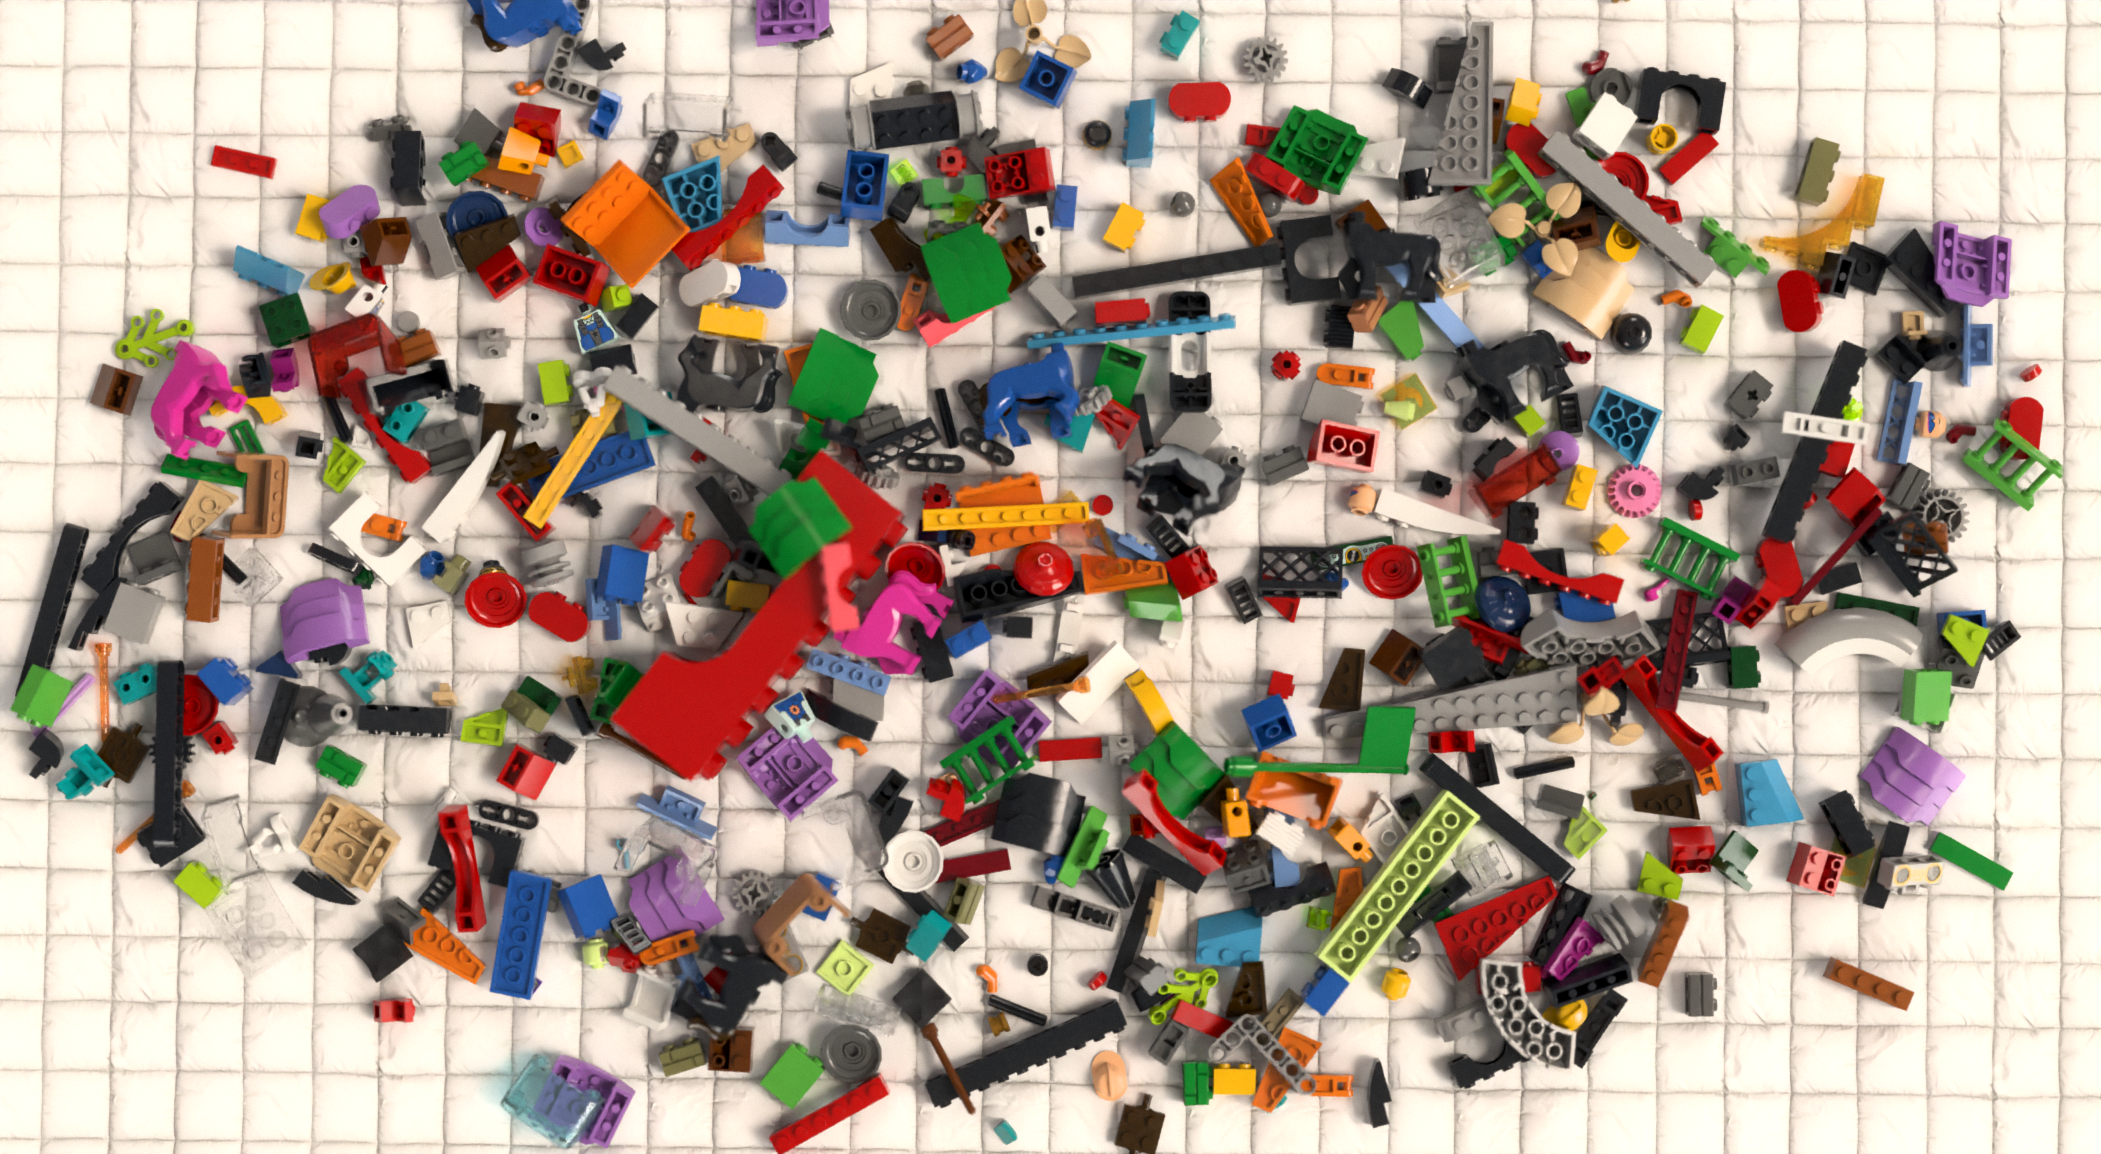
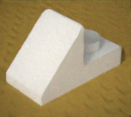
(951, 570)

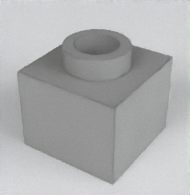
(1456, 388)

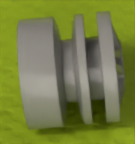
(547, 564)
(1618, 923)

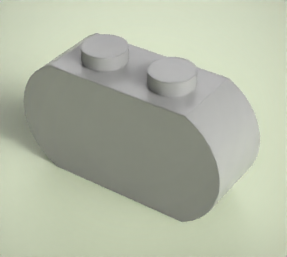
(1463, 1021)

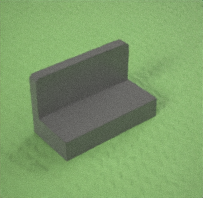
(451, 458)
(1561, 801)
(403, 919)

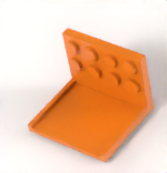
(626, 223)
(1006, 493)

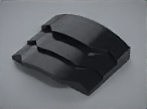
(1038, 814)

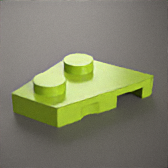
(342, 466)
(1965, 637)
(486, 729)
(1583, 833)
(1658, 879)

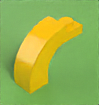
(268, 407)
(1150, 701)

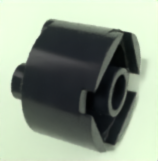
(1417, 183)

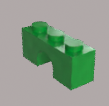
(936, 195)
(809, 438)
(601, 710)

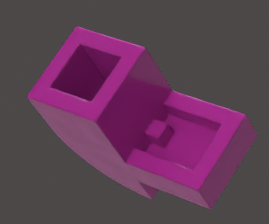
(285, 370)
(1730, 599)

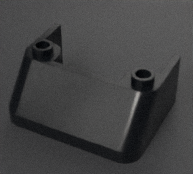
(420, 382)

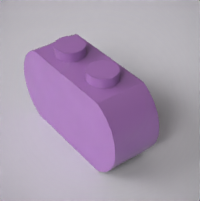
(349, 211)

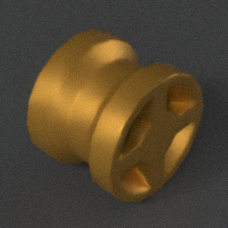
(999, 1024)

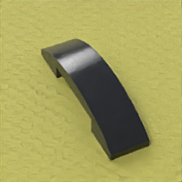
(840, 717)
(1596, 1024)

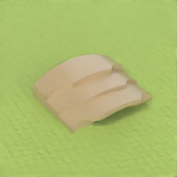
(1590, 294)
(349, 843)

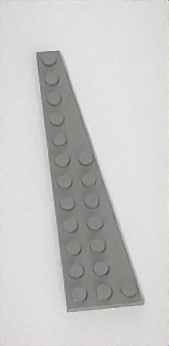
(1510, 702)

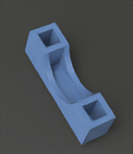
(784, 229)
(1283, 872)

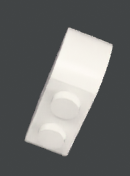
(709, 283)

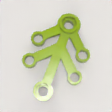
(150, 339)
(1185, 992)

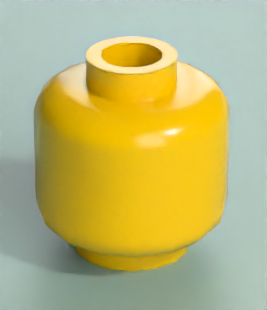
(1395, 984)

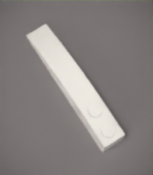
(465, 493)
(1425, 516)

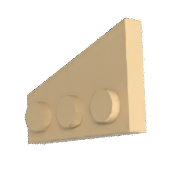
(738, 143)
(202, 509)

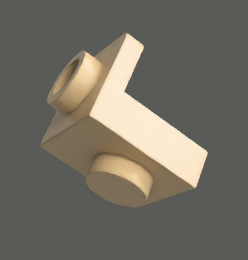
(1913, 325)

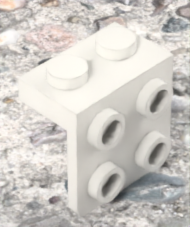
(652, 604)

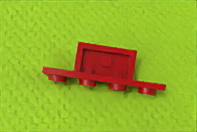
(1491, 641)

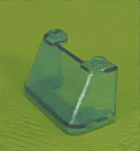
(551, 1103)

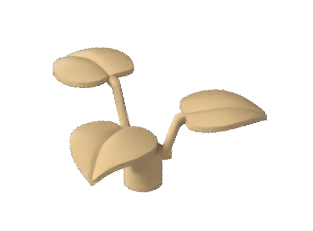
(1012, 65)
(1561, 198)
(1601, 704)

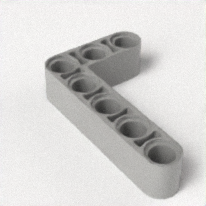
(569, 55)
(1265, 1050)

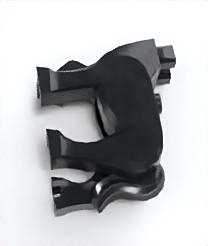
(1383, 248)
(1494, 368)
(707, 388)
(1190, 478)

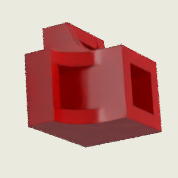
(625, 959)

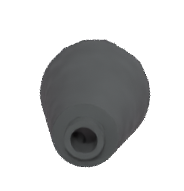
(330, 715)

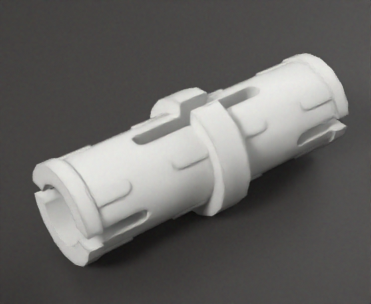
(447, 799)

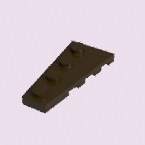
(498, 418)

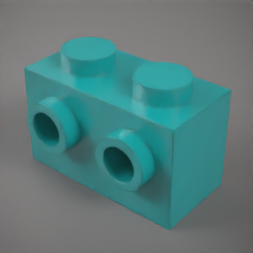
(1179, 36)
(405, 420)
(137, 685)
(928, 935)

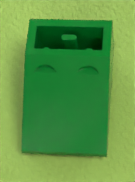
(1120, 371)

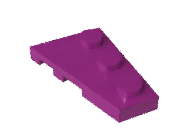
(1575, 945)

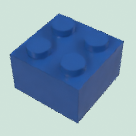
(1048, 79)
(225, 680)
(1269, 722)
(1324, 989)

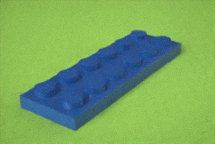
(608, 461)
(521, 934)

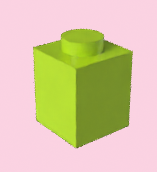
(616, 298)
(1528, 421)

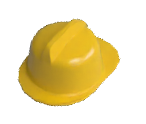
(1621, 244)
(333, 278)
(1568, 1016)

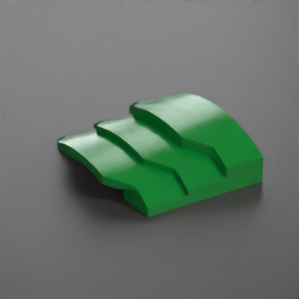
(1317, 149)
(967, 272)
(834, 379)
(797, 524)
(1179, 768)

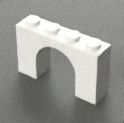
(388, 566)

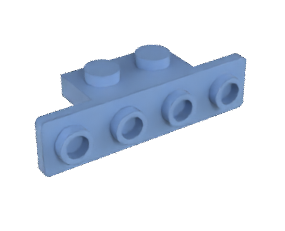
(1977, 345)
(1128, 547)
(603, 610)
(848, 671)
(679, 809)
(690, 968)

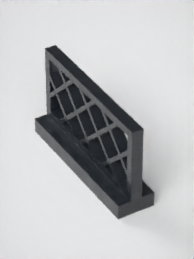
(1895, 559)
(1295, 588)
(1701, 657)

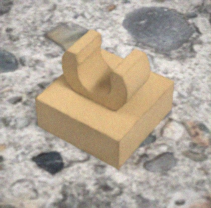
(445, 696)

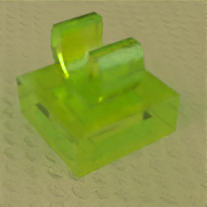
(904, 172)
(1853, 411)
(1317, 918)

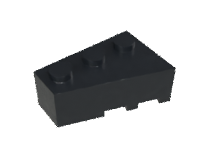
(408, 167)

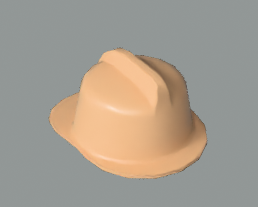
(1109, 1075)

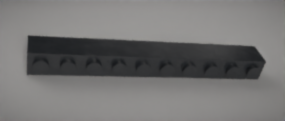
(1176, 271)
(1812, 451)
(1028, 1052)

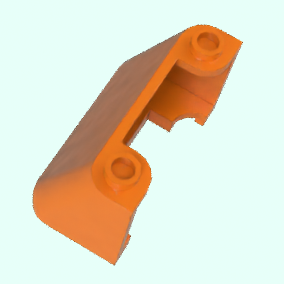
(1298, 794)

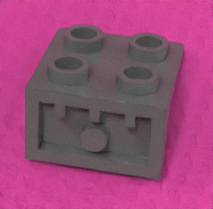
(155, 558)
(742, 572)
(1962, 673)
(1245, 867)

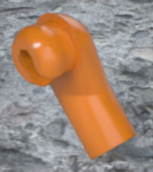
(529, 90)
(1677, 296)
(688, 522)
(849, 741)
(989, 975)

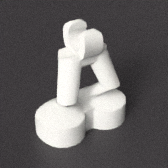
(587, 380)
(280, 827)

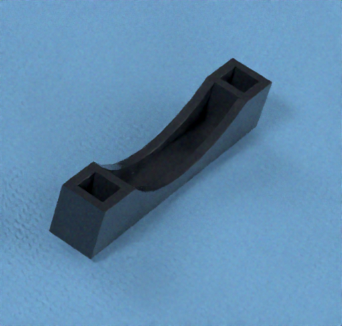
(105, 569)

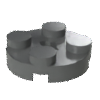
(1614, 78)

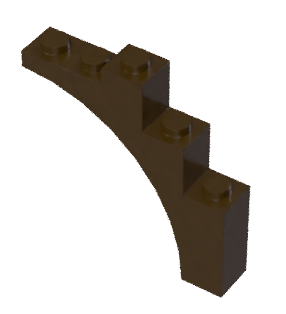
(901, 249)

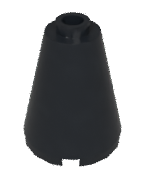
(1939, 350)
(1113, 878)

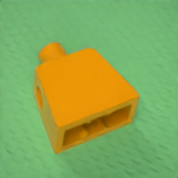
(521, 153)
(1235, 823)
(1347, 836)

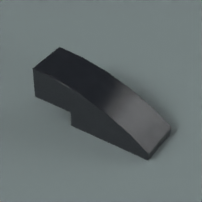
(891, 823)
(325, 888)
(1377, 1095)

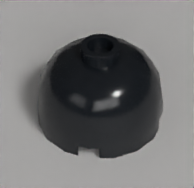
(1630, 333)

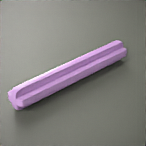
(74, 694)

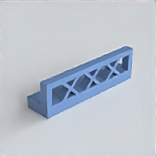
(1907, 422)

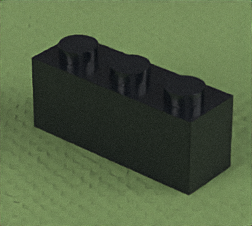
(934, 653)
(1847, 824)

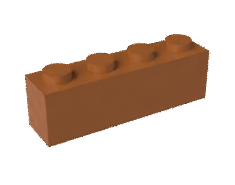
(509, 182)
(205, 578)
(1663, 943)
(1868, 984)

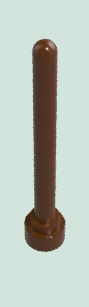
(606, 731)
(930, 1033)

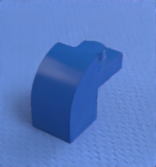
(606, 115)
(1533, 257)

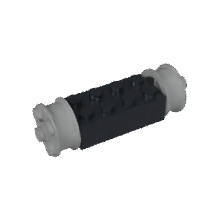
(914, 120)

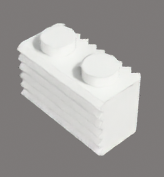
(1280, 833)

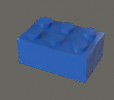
(864, 185)

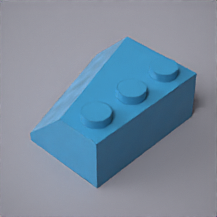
(1139, 133)
(697, 194)
(267, 272)
(1624, 422)
(1765, 794)
(1229, 938)

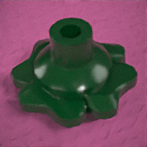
(364, 579)

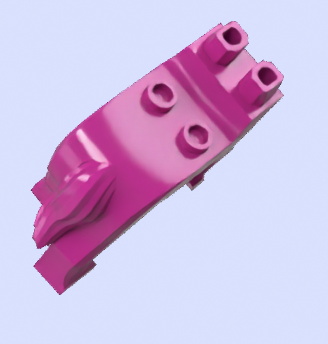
(187, 395)
(883, 621)

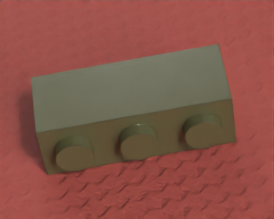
(1817, 172)

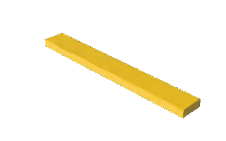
(572, 462)
(1005, 516)

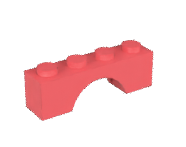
(937, 326)
(835, 560)

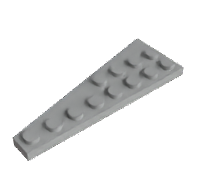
(1466, 139)

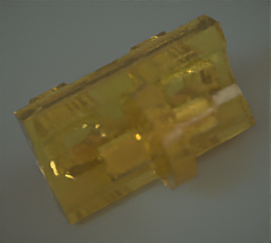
(583, 684)

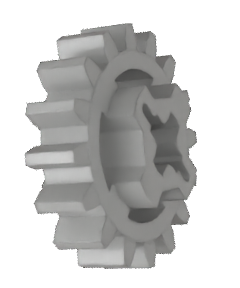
(1273, 55)
(1092, 399)
(878, 478)
(745, 891)

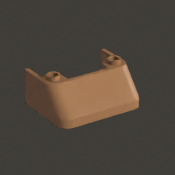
(264, 496)
(803, 892)

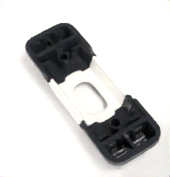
(1190, 389)

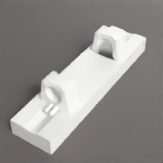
(1825, 428)
(1069, 627)

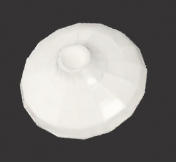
(913, 861)

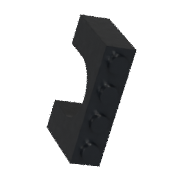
(1706, 92)
(1300, 288)
(506, 849)

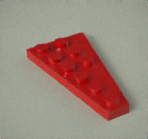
(1488, 925)

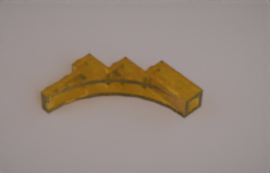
(1858, 212)

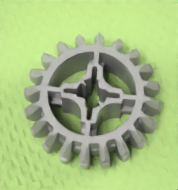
(1936, 509)

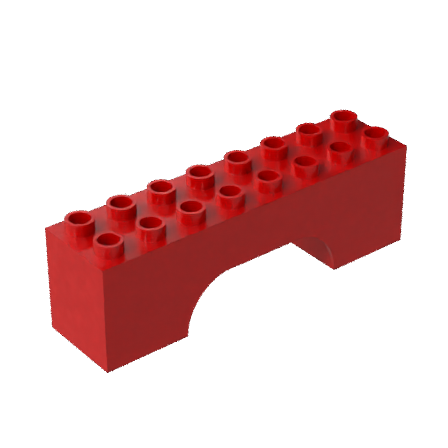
(696, 708)

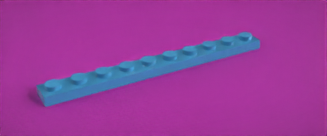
(1139, 330)

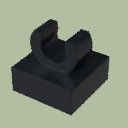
(1737, 435)
(1408, 805)

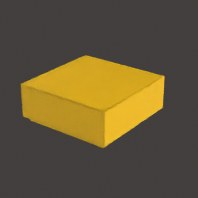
(570, 154)

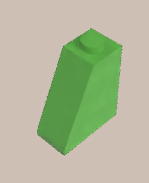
(1403, 330)
(1154, 602)

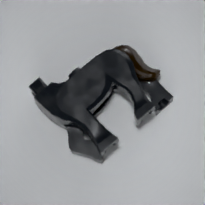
(745, 976)

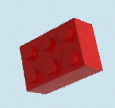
(571, 275)

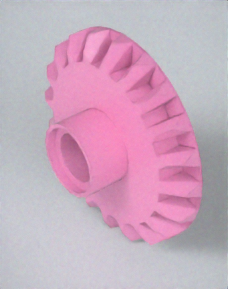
(1620, 491)

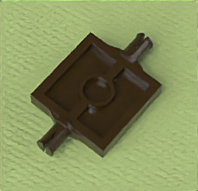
(524, 463)
(123, 753)
(882, 935)
(1139, 1127)

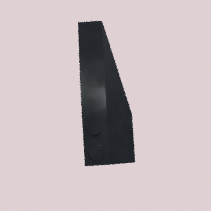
(999, 593)

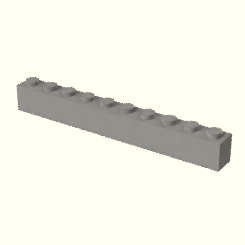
(1627, 209)
(695, 431)

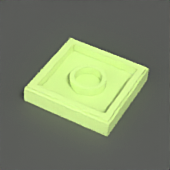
(844, 968)

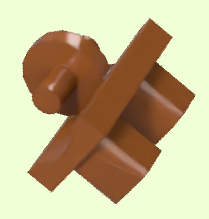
(989, 213)

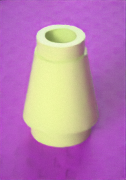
(1400, 409)

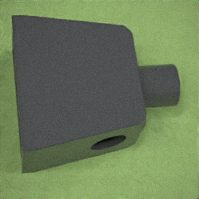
(483, 132)

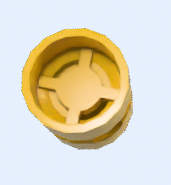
(1661, 139)

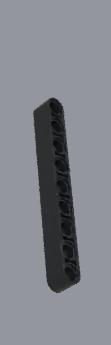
(56, 599)
(168, 753)
(1498, 819)

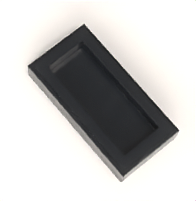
(1840, 578)

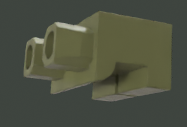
(454, 576)

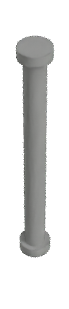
(1764, 707)

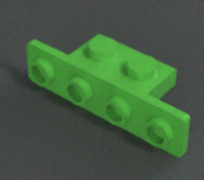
(1580, 108)
(1729, 252)
(1085, 847)

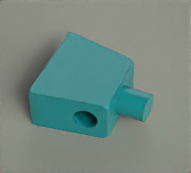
(1080, 429)

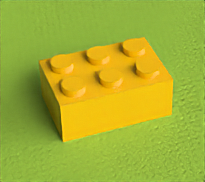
(733, 323)

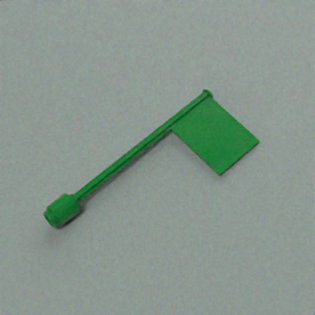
(1382, 748)

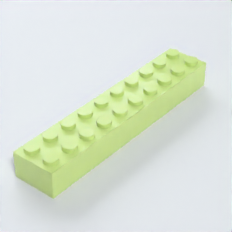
(1397, 885)

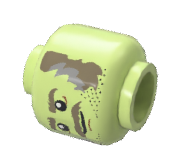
(595, 952)

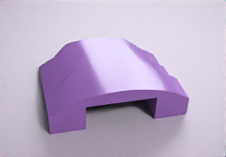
(790, 20)
(1971, 267)
(321, 617)
(979, 713)
(788, 771)
(1911, 777)
(657, 906)
(614, 1091)

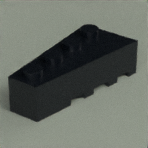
(1915, 268)
(404, 719)

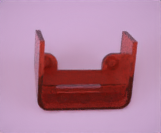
(334, 344)
(1515, 482)

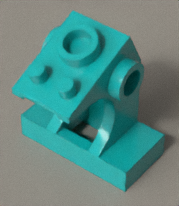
(362, 682)
(89, 771)

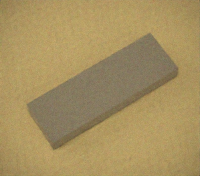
(1280, 1014)

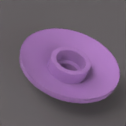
(542, 218)
(1566, 444)

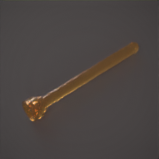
(103, 651)
(1081, 685)
(187, 791)

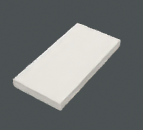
(1105, 677)

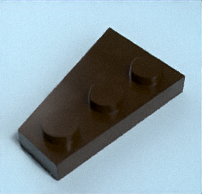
(485, 240)
(579, 244)
(1059, 673)
(1346, 682)
(1670, 800)
(1212, 803)
(1249, 991)

